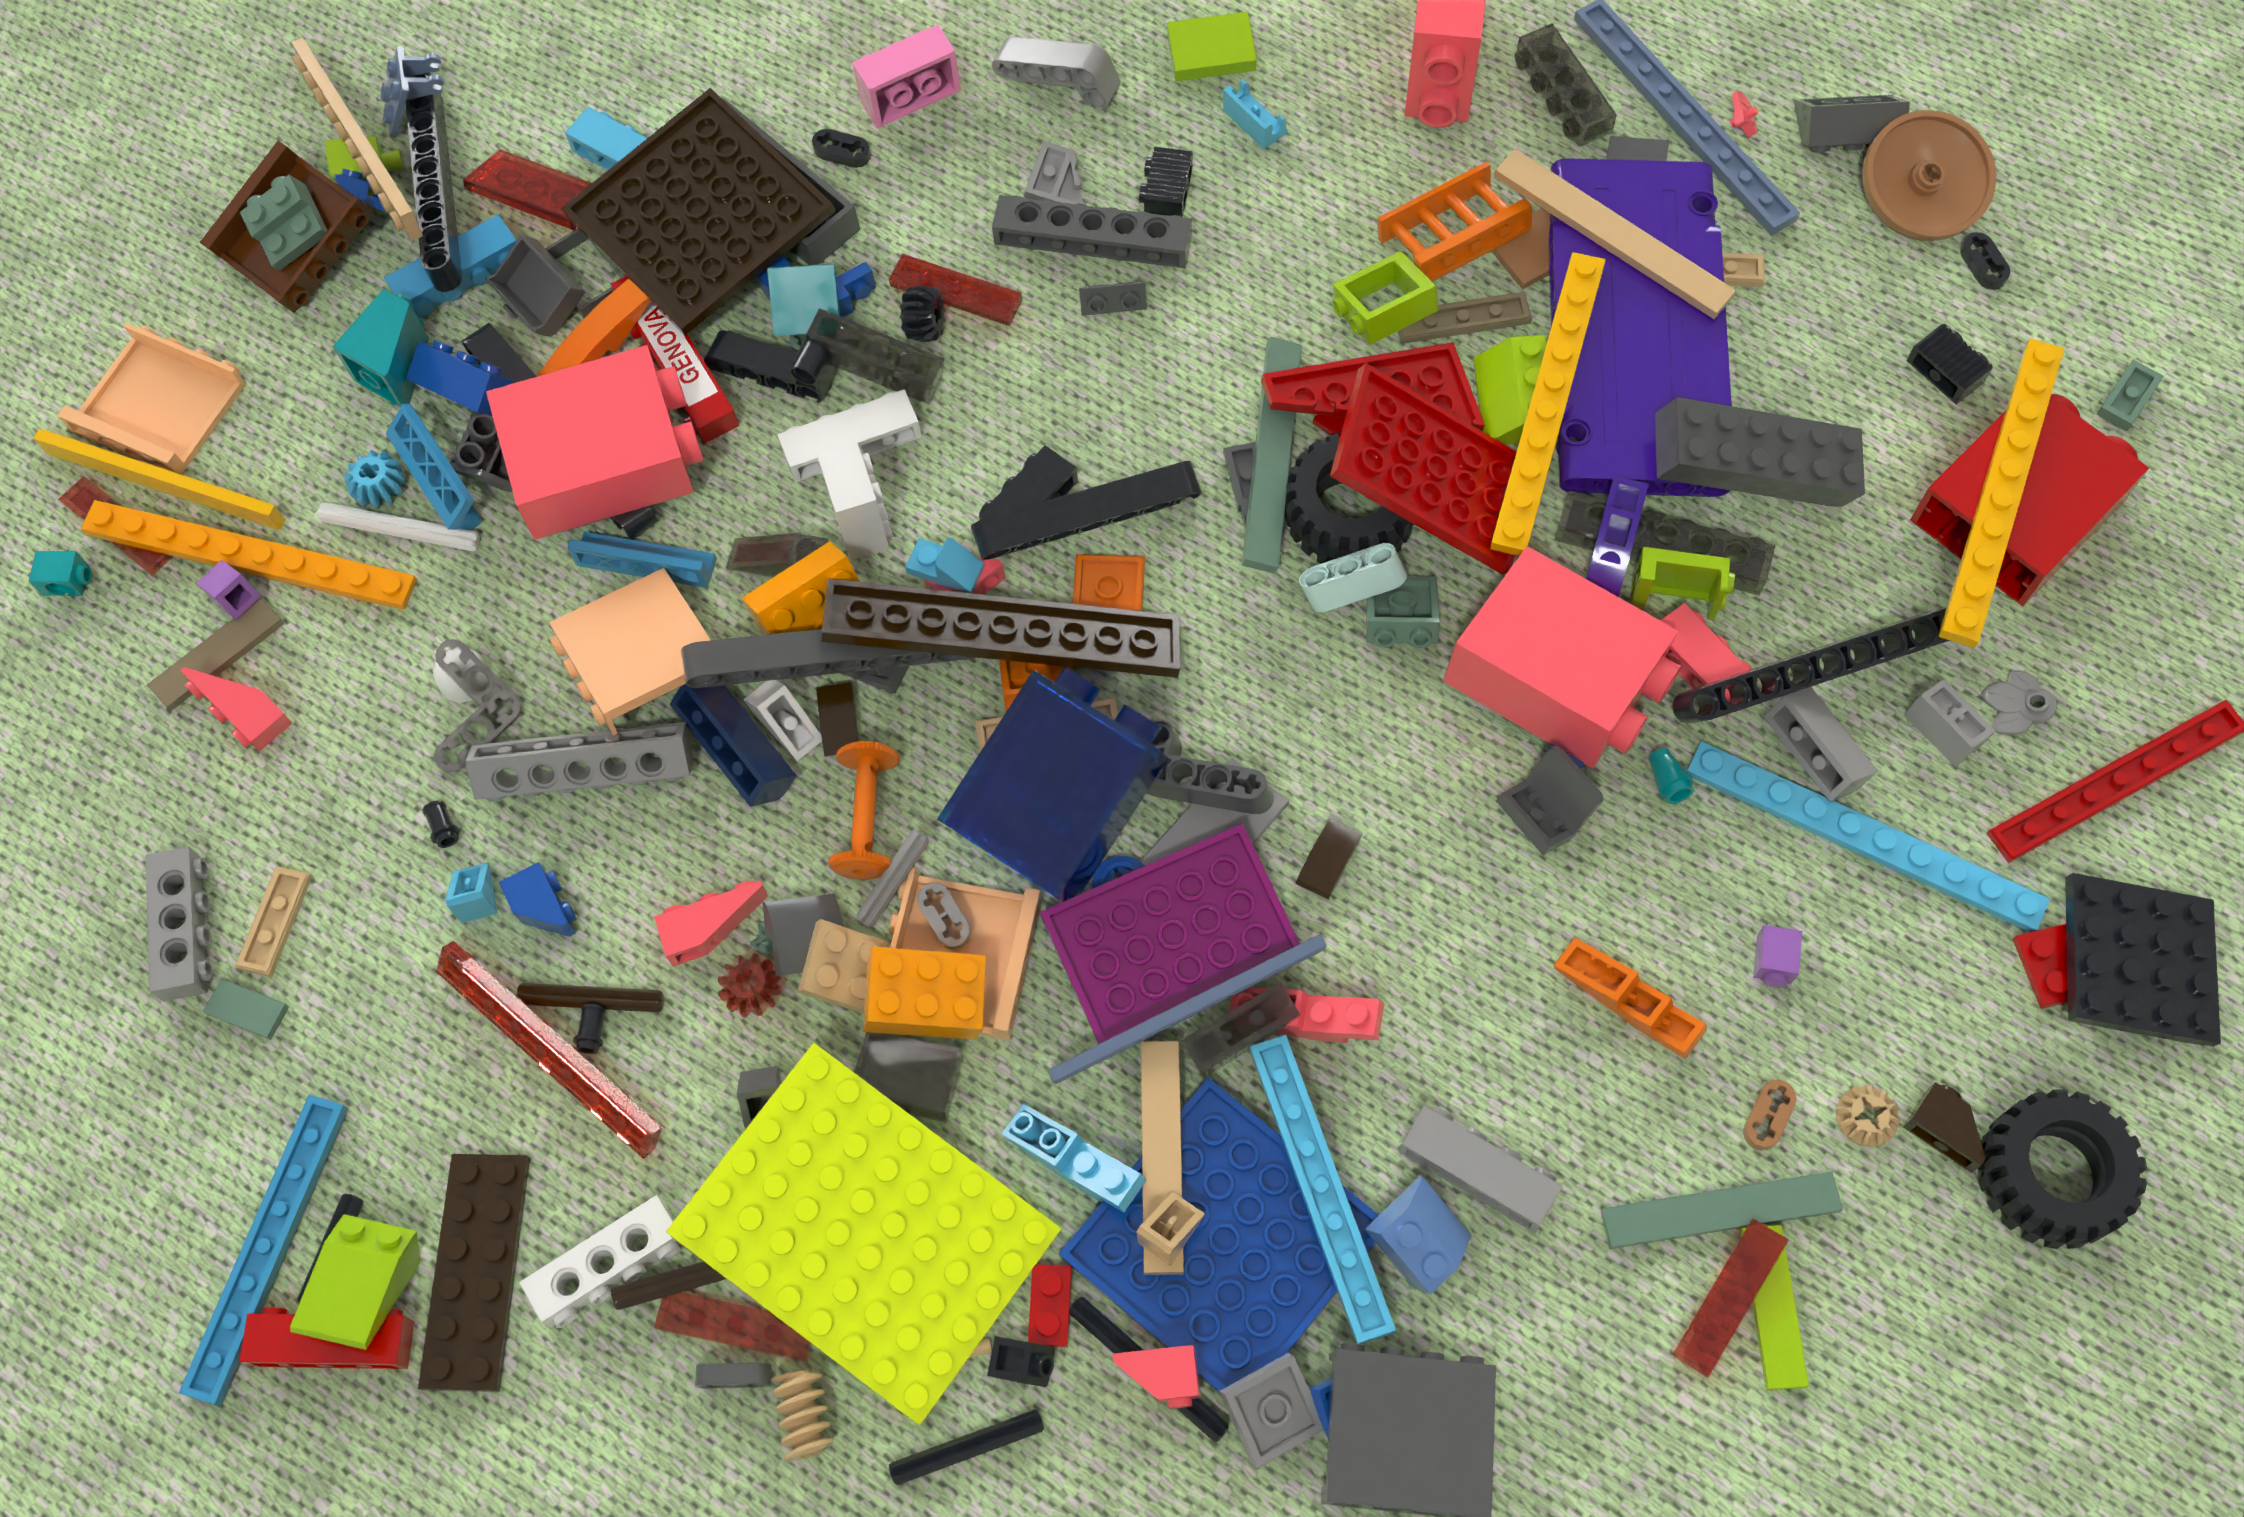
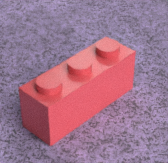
(1700, 651)

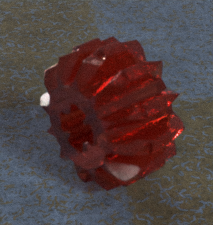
(744, 1000)

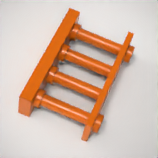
(1466, 245)

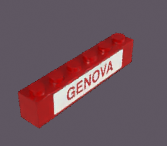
(705, 401)

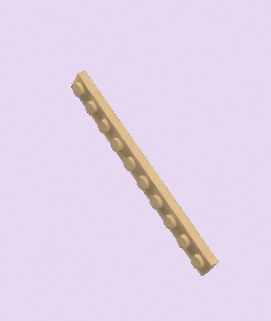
(355, 141)

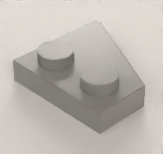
(1054, 175)

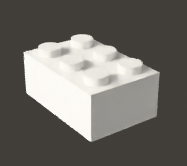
(856, 500)

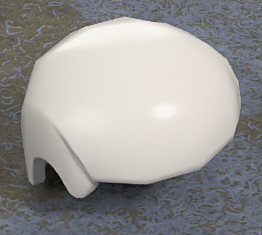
(449, 689)

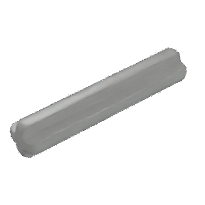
(892, 878)

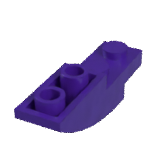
(1617, 534)

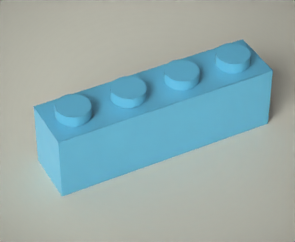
(602, 138)

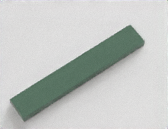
(1721, 1210)

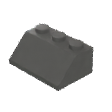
(1846, 120)

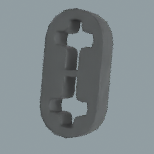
(733, 1375)

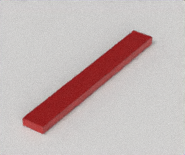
(2116, 781)

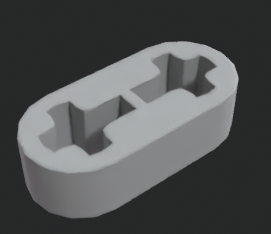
(951, 911)

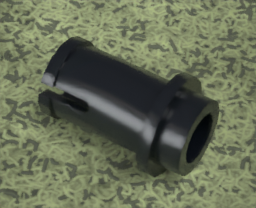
(443, 830)
(590, 1029)

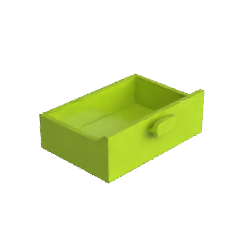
(1211, 46)

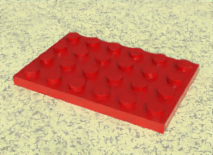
(1424, 465)

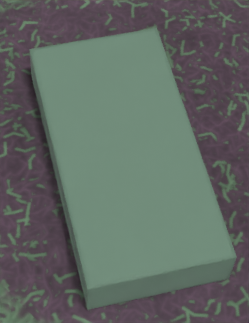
(246, 1009)

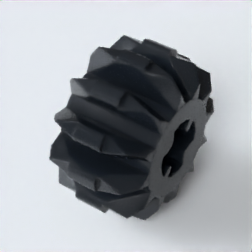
(922, 313)

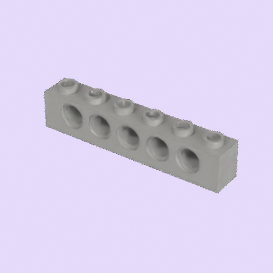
(668, 741)

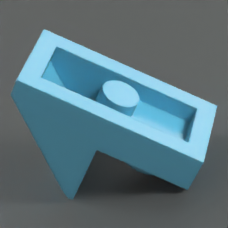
(945, 565)

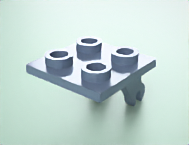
(403, 87)

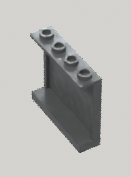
(1410, 1433)

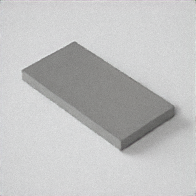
(1205, 821)

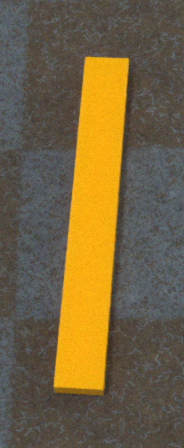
(160, 479)

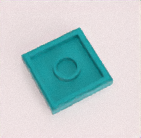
(798, 295)

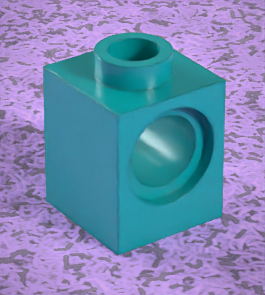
(59, 573)

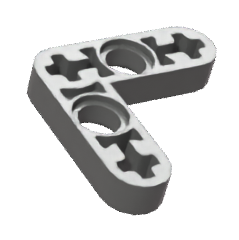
(484, 699)

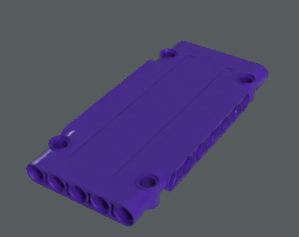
(1640, 337)

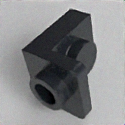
(1021, 1361)

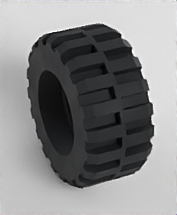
(1318, 527)
(2100, 1140)

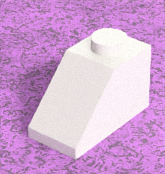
(784, 718)

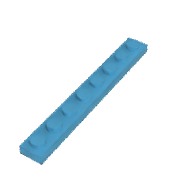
(263, 1249)

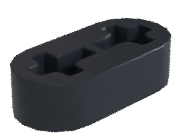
(841, 147)
(1981, 262)

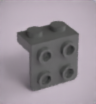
(1551, 801)

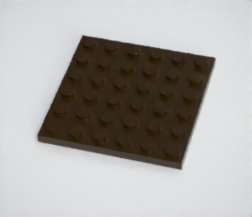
(698, 210)

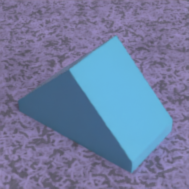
(471, 893)

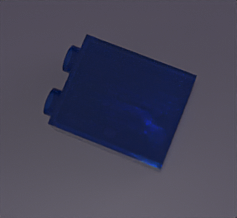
(1056, 783)

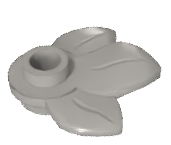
(2014, 703)

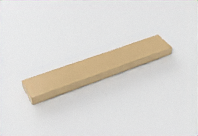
(1160, 1137)

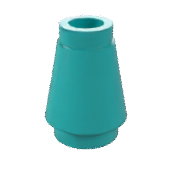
(1670, 777)

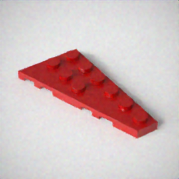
(1328, 387)

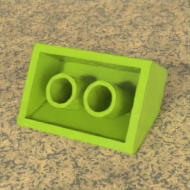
(1506, 385)

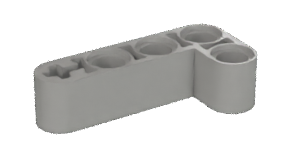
(1060, 64)

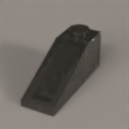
(771, 553)
(1239, 1029)

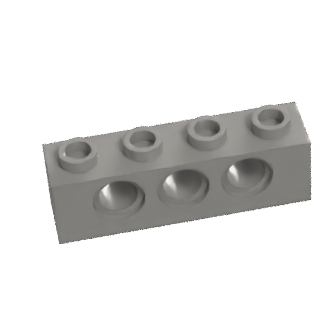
(164, 875)

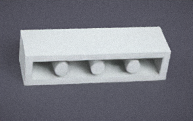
(872, 425)

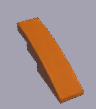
(601, 329)
(1630, 998)

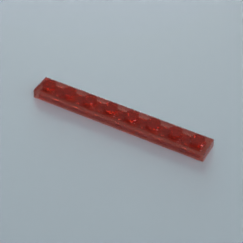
(549, 1050)

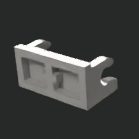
(1949, 722)

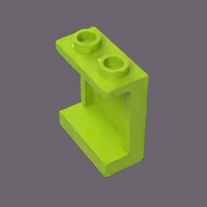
(1682, 576)

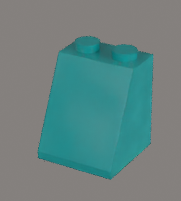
(382, 346)

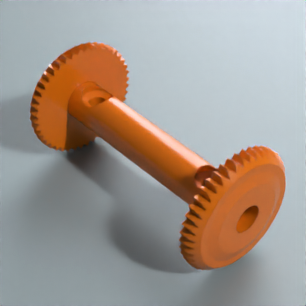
(867, 759)

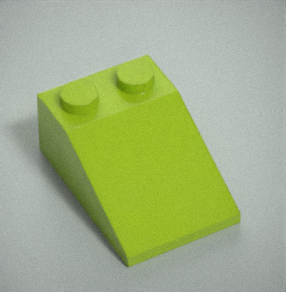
(356, 1281)

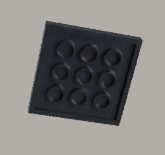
(2141, 960)

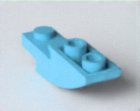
(1073, 1158)

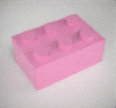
(907, 76)

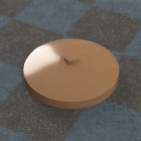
(1929, 175)

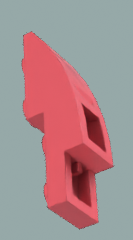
(1326, 1016)

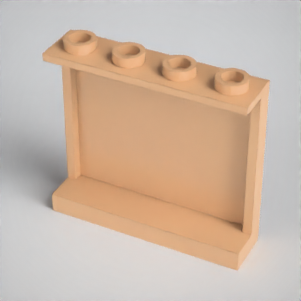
(157, 401)
(627, 645)
(1000, 929)

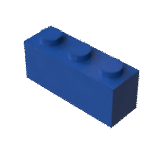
(455, 375)

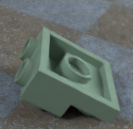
(284, 221)
(1405, 614)

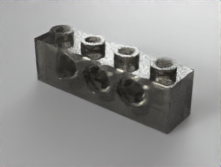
(1565, 85)
(877, 356)

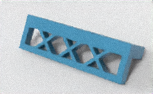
(432, 470)
(642, 558)

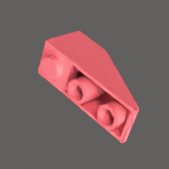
(247, 708)
(701, 926)

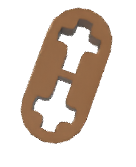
(1761, 1111)

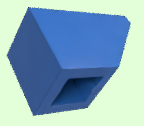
(536, 902)

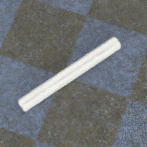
(398, 526)

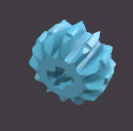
(374, 479)

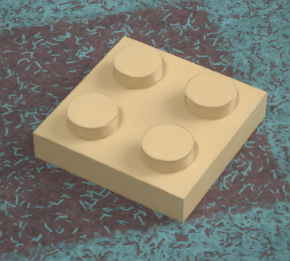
(838, 965)

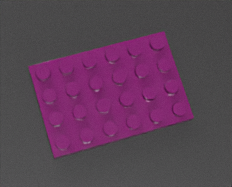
(1168, 931)

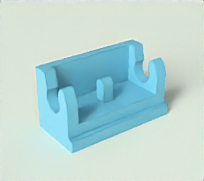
(1253, 116)

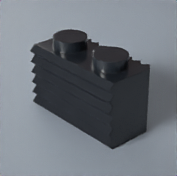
(1167, 181)
(1950, 363)

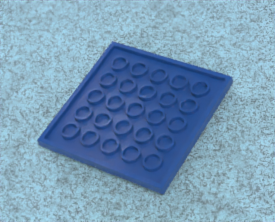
(1248, 1267)

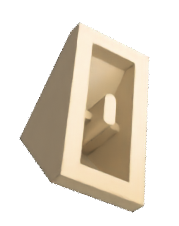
(1169, 1227)

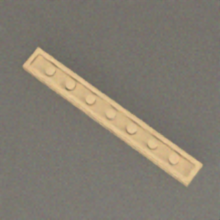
(1615, 233)

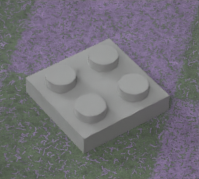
(1272, 1410)

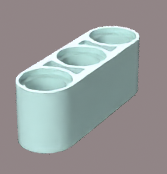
(1353, 577)

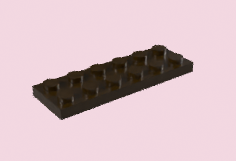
(474, 1273)

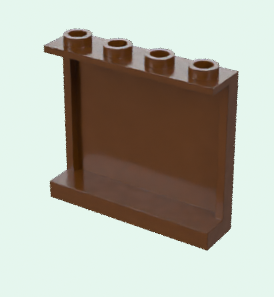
(340, 211)

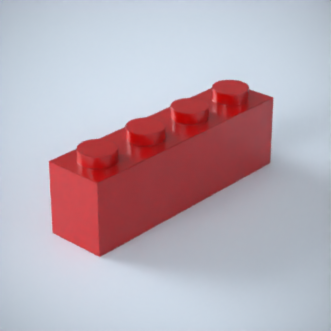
(272, 1344)

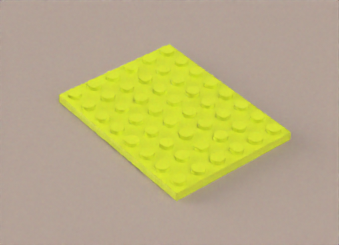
(864, 1232)

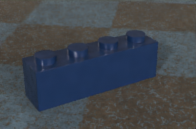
(734, 743)

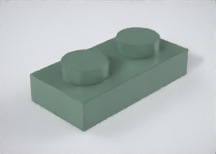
(2130, 395)

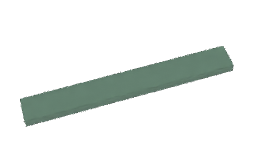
(1270, 468)

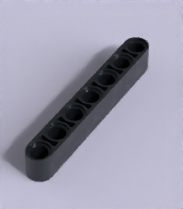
(1085, 510)

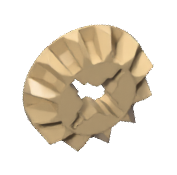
(1862, 1131)

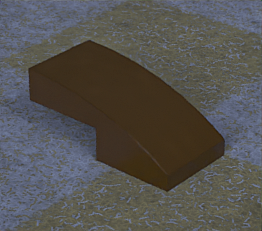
(837, 716)
(1328, 858)

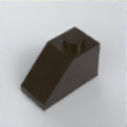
(1947, 1126)

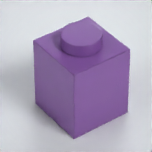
(228, 589)
(1777, 955)

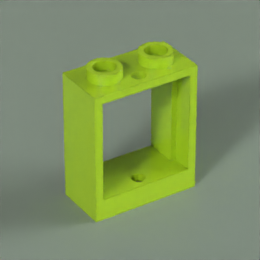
(1416, 304)

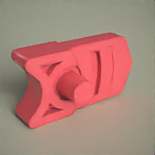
(1744, 114)

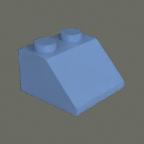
(1420, 1236)

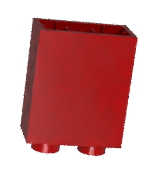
(2068, 495)

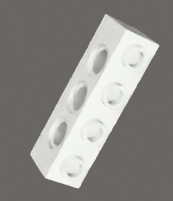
(547, 1284)

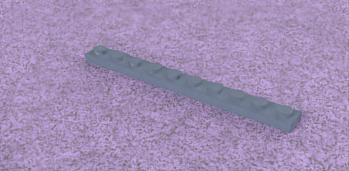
(1687, 117)

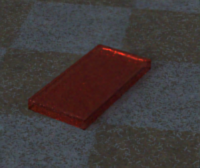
(525, 186)

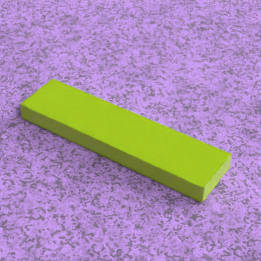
(1779, 1328)

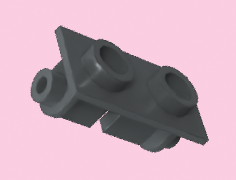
(1113, 298)

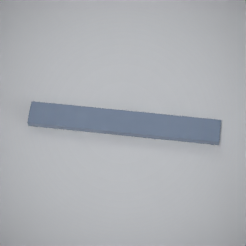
(1186, 1009)

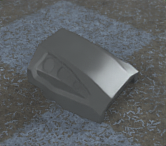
(480, 453)

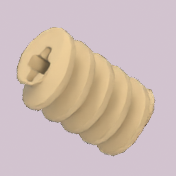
(801, 1414)

